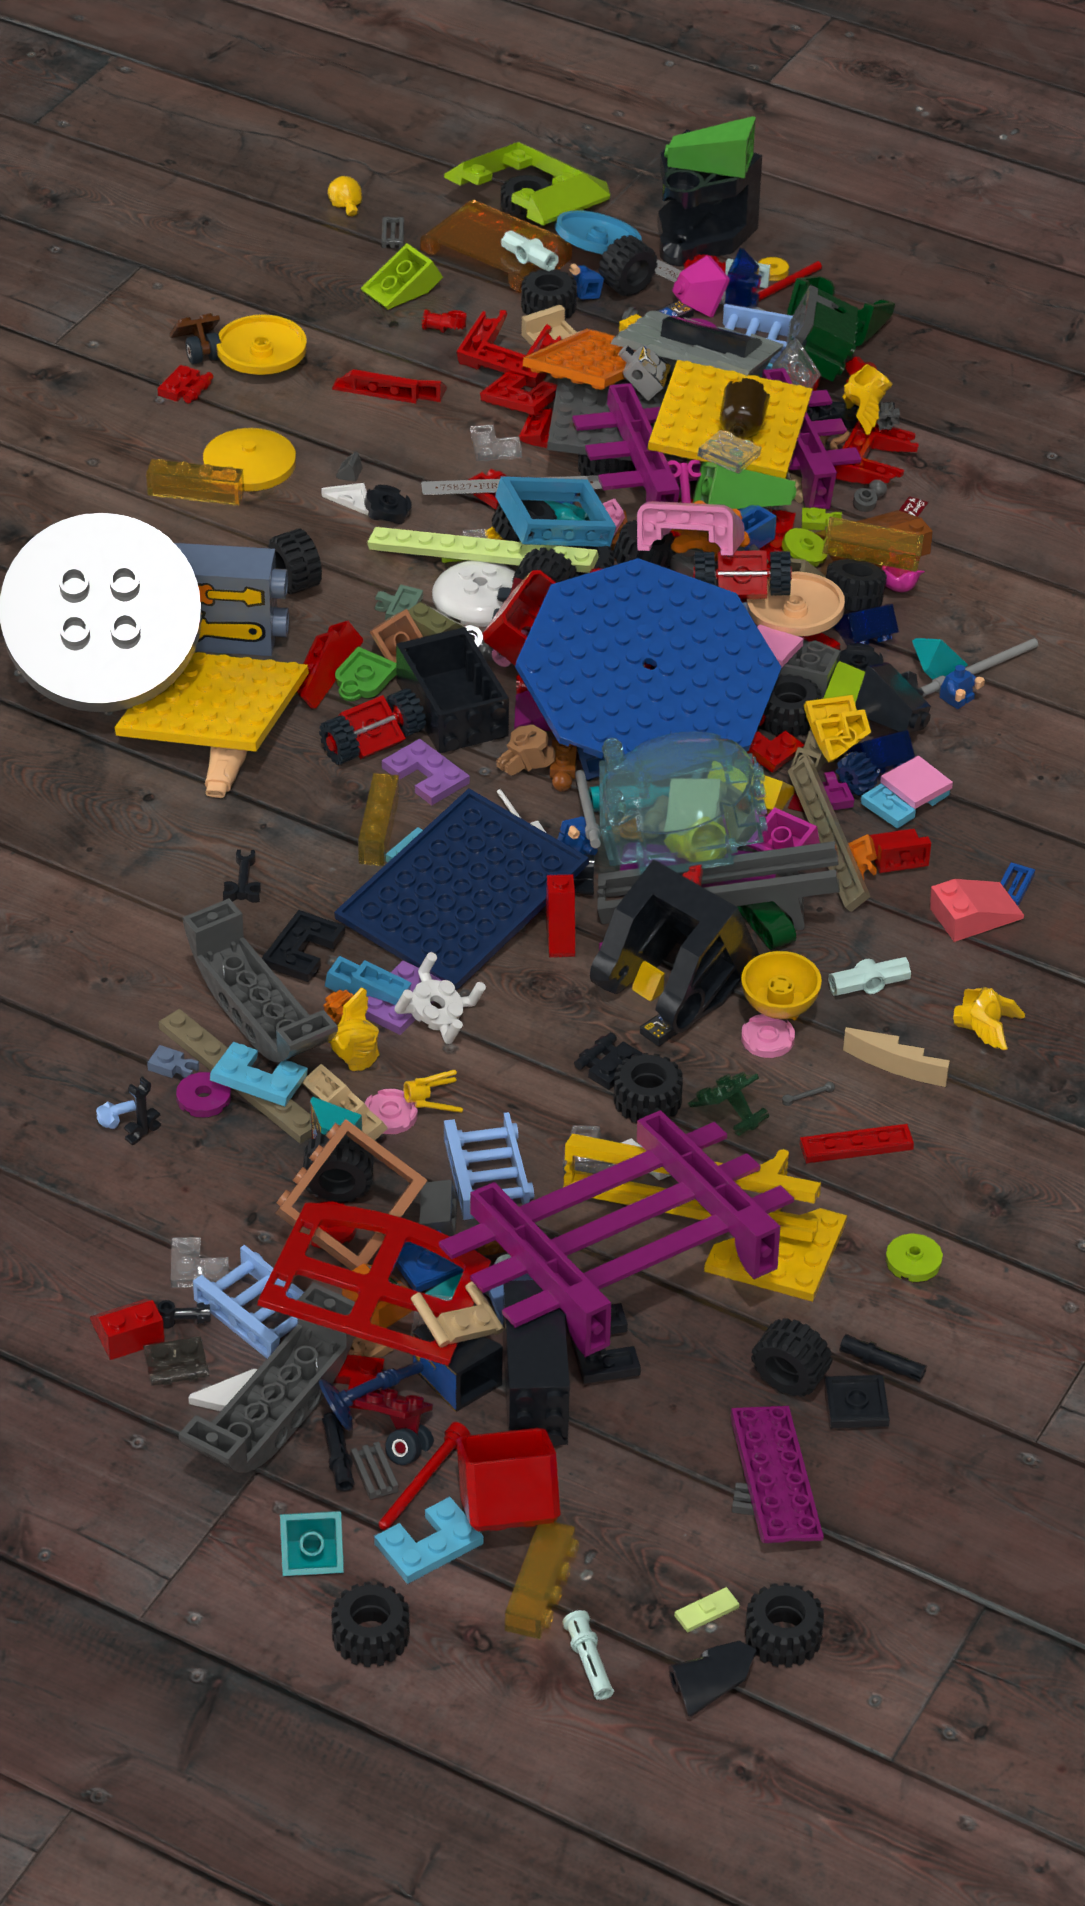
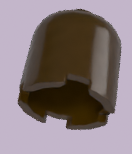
(744, 408)

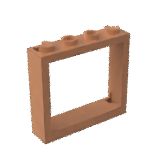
(318, 1157)

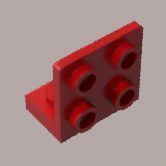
(901, 850)

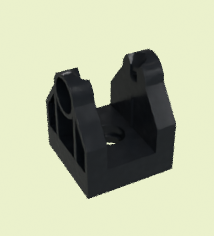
(706, 211)
(649, 922)

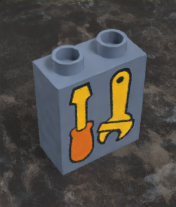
(238, 598)

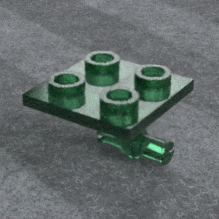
(730, 1089)

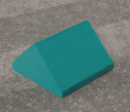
(311, 1543)

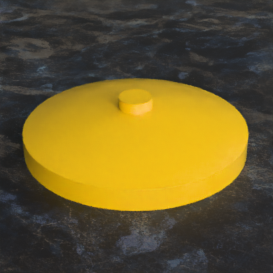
(261, 344)
(261, 453)

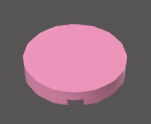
(767, 1036)
(393, 1110)

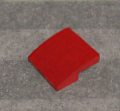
(537, 428)

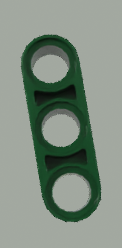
(769, 923)

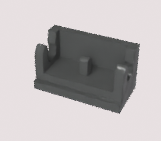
(439, 1206)

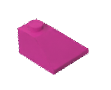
(702, 286)

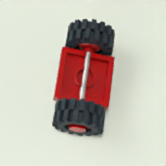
(746, 572)
(372, 726)

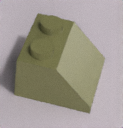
(432, 621)

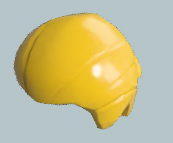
(345, 193)

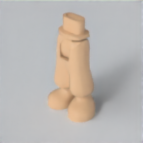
(222, 770)

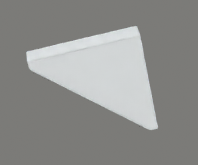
(348, 495)
(219, 1394)

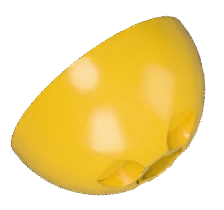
(781, 984)

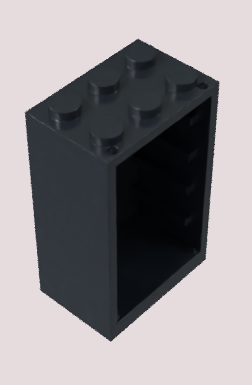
(455, 688)
(536, 1368)

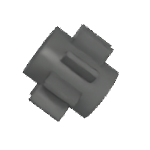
(888, 416)

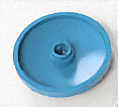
(592, 230)

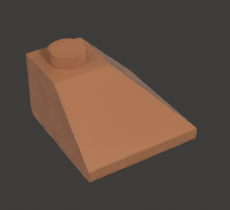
(393, 631)

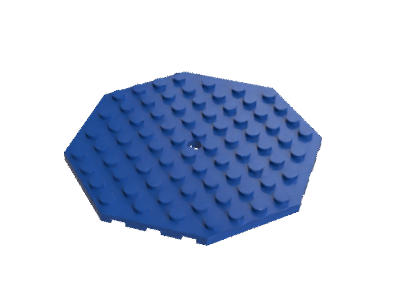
(604, 625)

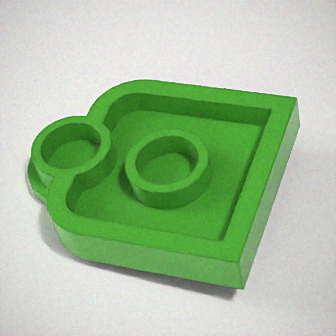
(363, 675)

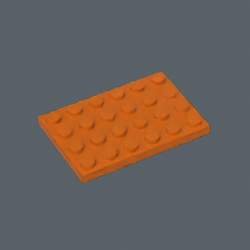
(582, 358)

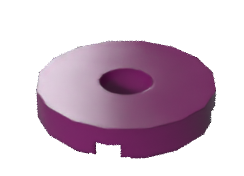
(198, 1106)

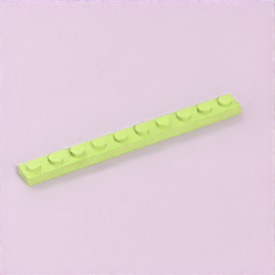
(470, 547)

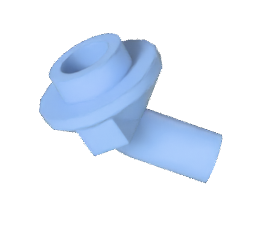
(108, 1113)

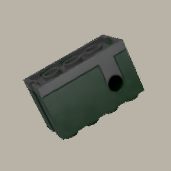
(825, 330)

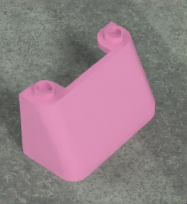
(659, 518)

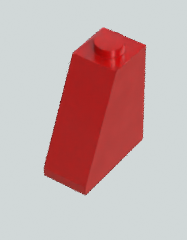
(560, 915)

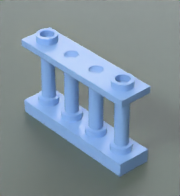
(757, 320)
(461, 1158)
(230, 1309)

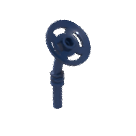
(343, 1400)

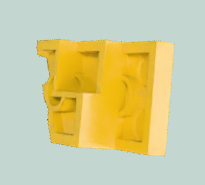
(836, 724)

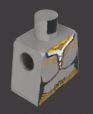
(645, 370)

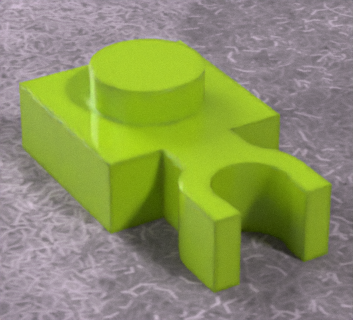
(817, 518)

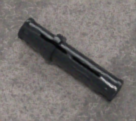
(876, 1355)
(339, 1461)

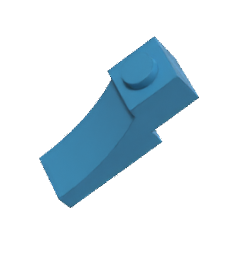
(376, 981)

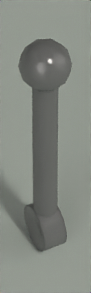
(788, 1099)

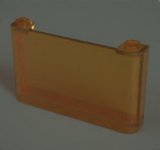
(478, 234)

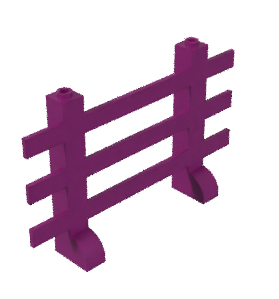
(658, 478)
(578, 1292)

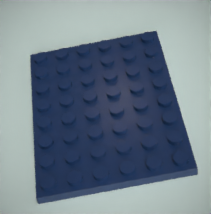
(460, 888)

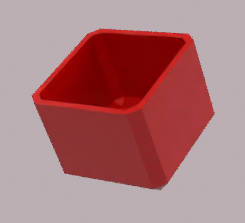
(517, 614)
(508, 1479)

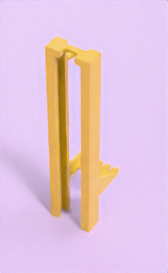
(768, 1177)

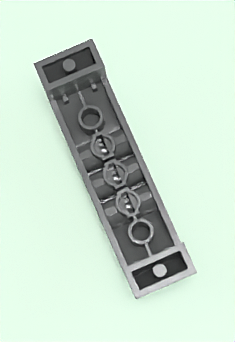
(249, 988)
(277, 1394)

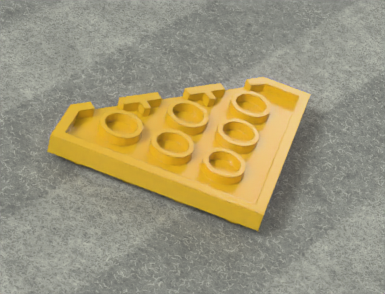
(799, 1262)

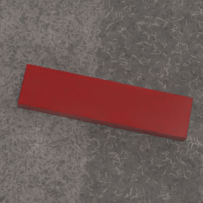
(856, 1143)

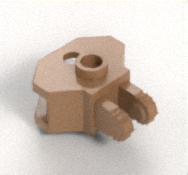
(526, 751)

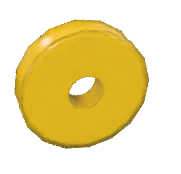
(778, 269)

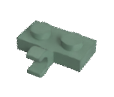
(405, 598)

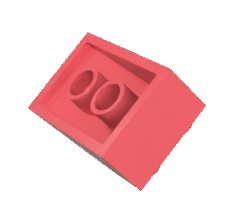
(972, 907)

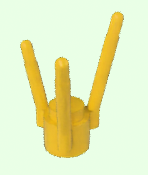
(419, 1090)

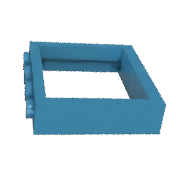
(596, 532)

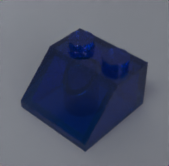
(743, 281)
(868, 625)
(887, 750)

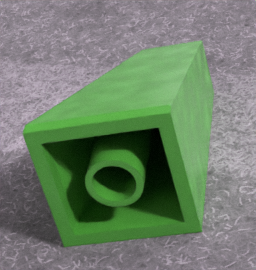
(715, 149)
(738, 491)

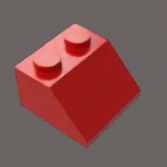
(129, 1328)

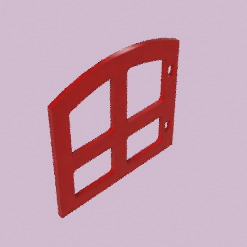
(370, 1287)

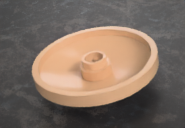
(808, 610)

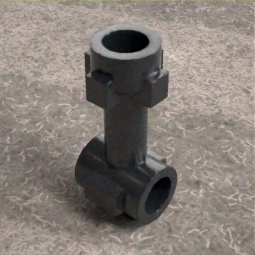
(171, 1314)

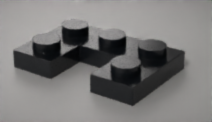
(286, 952)
(609, 1363)

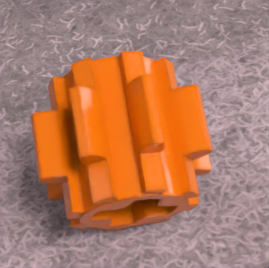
(335, 1003)

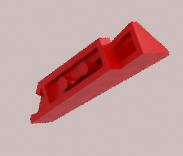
(390, 387)
(324, 658)

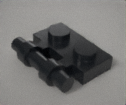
(604, 1070)

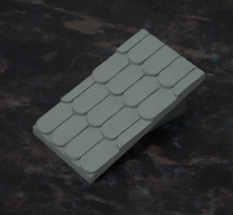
(648, 332)

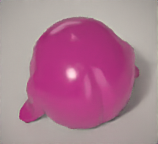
(901, 580)

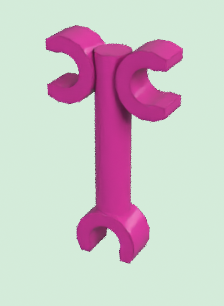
(685, 472)

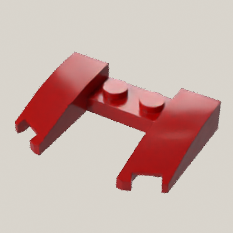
(480, 350)
(883, 439)

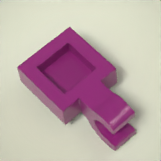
(838, 793)

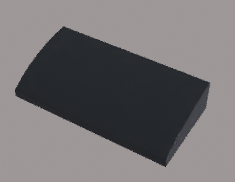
(708, 336)

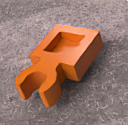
(864, 853)

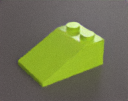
(403, 278)

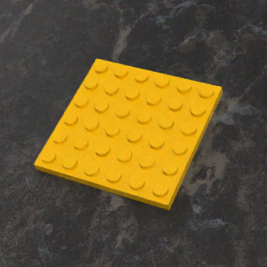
(693, 416)
(217, 703)

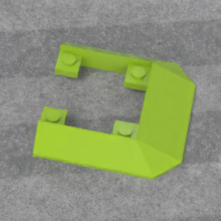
(569, 190)

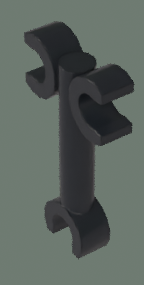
(243, 890)
(145, 1118)

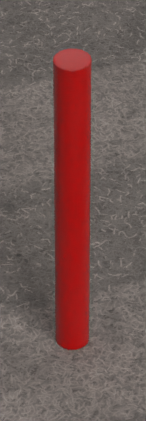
(789, 280)

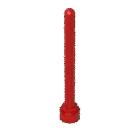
(452, 1433)

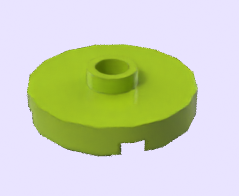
(804, 545)
(914, 1257)

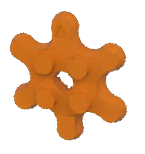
(700, 539)

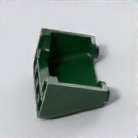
(871, 316)

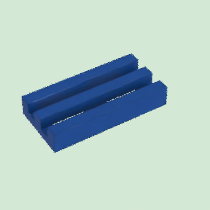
(1025, 884)

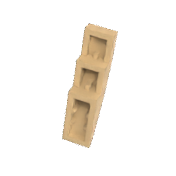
(899, 1059)
(331, 1089)

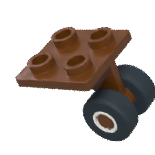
(198, 344)

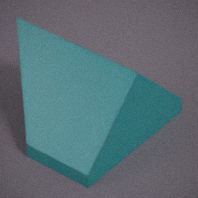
(936, 657)

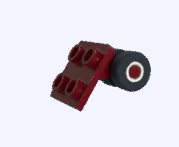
(410, 1437)

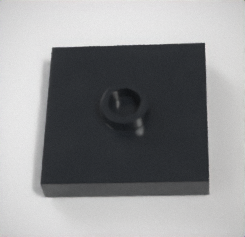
(856, 1401)

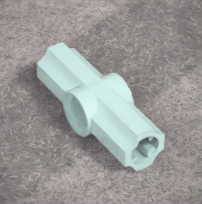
(529, 250)
(869, 976)

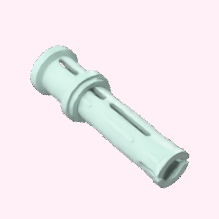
(585, 1643)

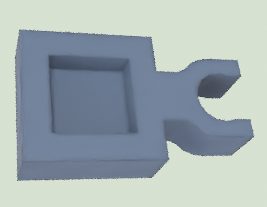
(170, 1061)

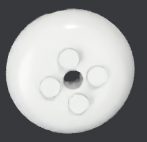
(471, 591)

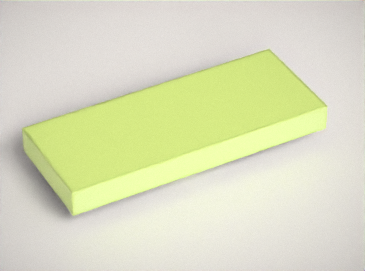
(706, 1609)

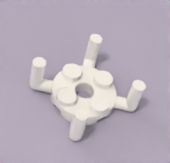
(441, 992)

